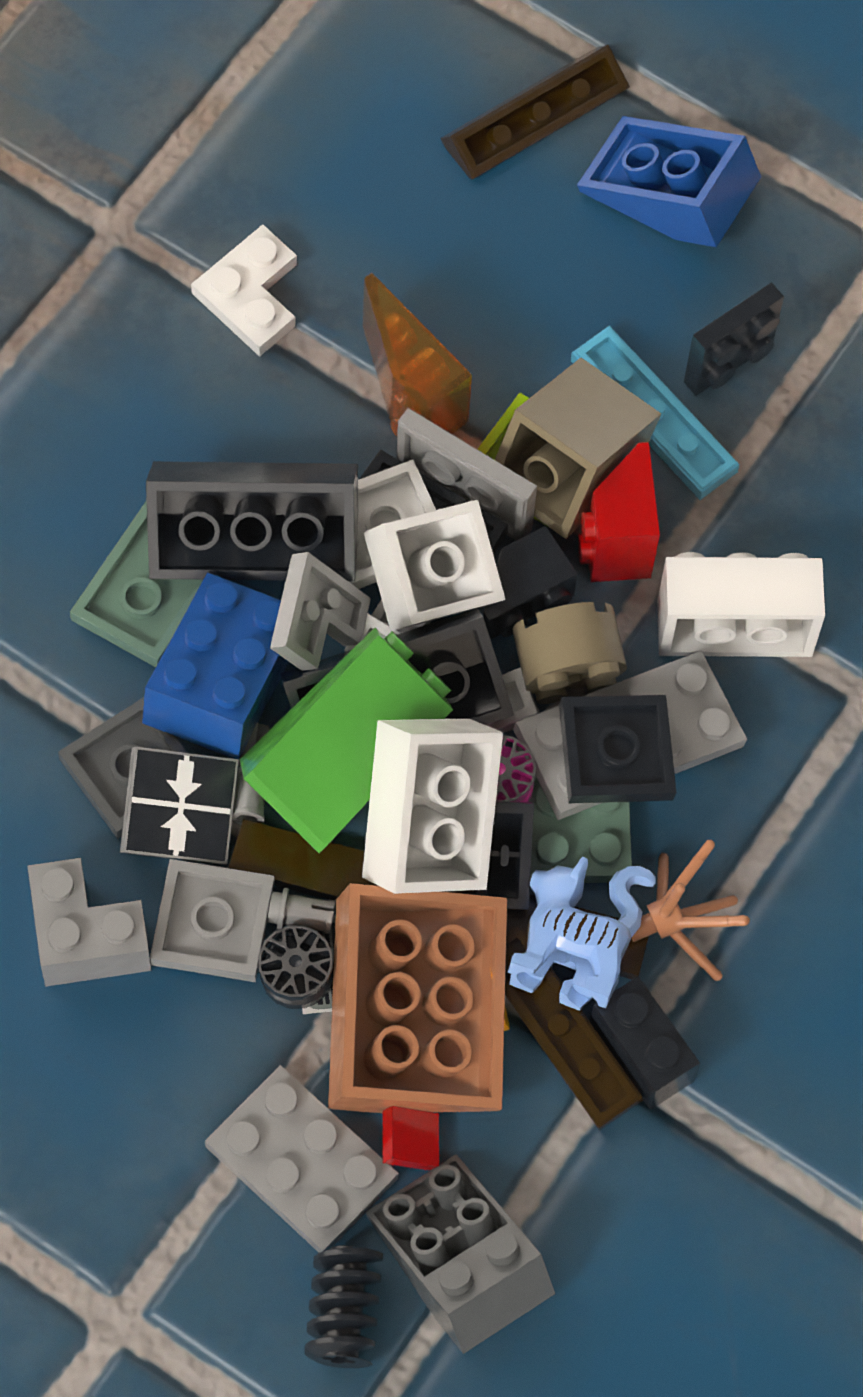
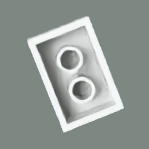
(740, 605)
(432, 805)

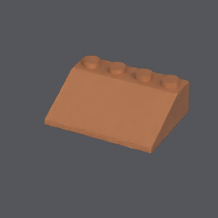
(417, 1001)

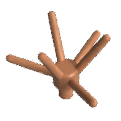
(669, 919)

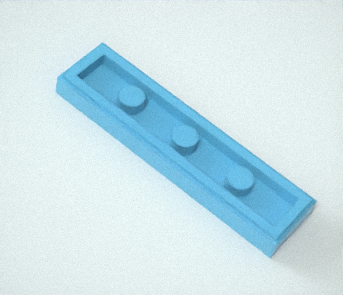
(678, 434)

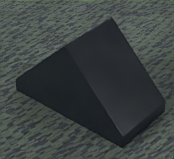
(511, 854)

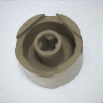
(569, 651)

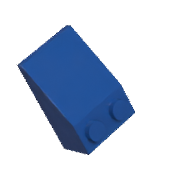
(673, 178)

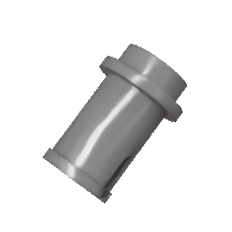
(300, 911)

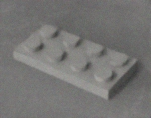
(698, 722)

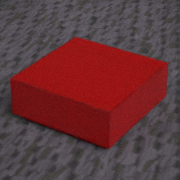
(410, 1138)

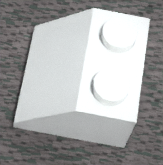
(434, 565)

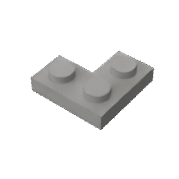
(313, 605)

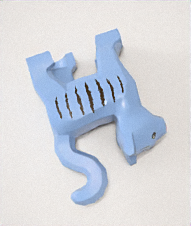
(578, 938)

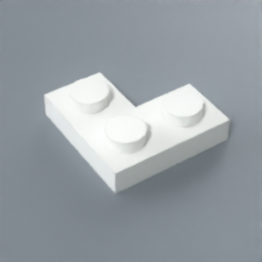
(239, 285)

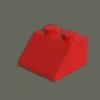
(622, 523)

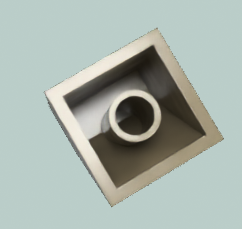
(573, 439)

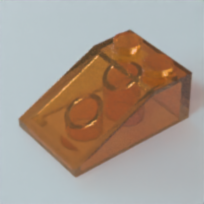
(413, 363)

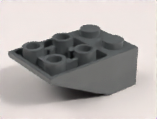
(462, 1253)

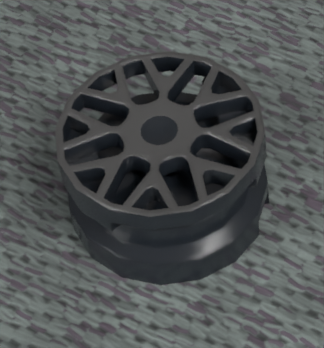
(296, 967)

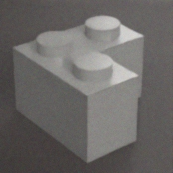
(83, 940)

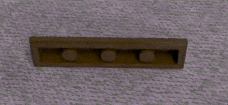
(536, 112)

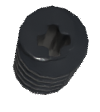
(341, 1306)

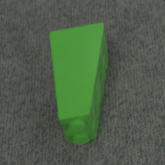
(321, 753)

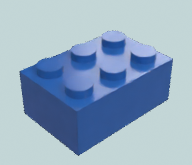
(217, 668)

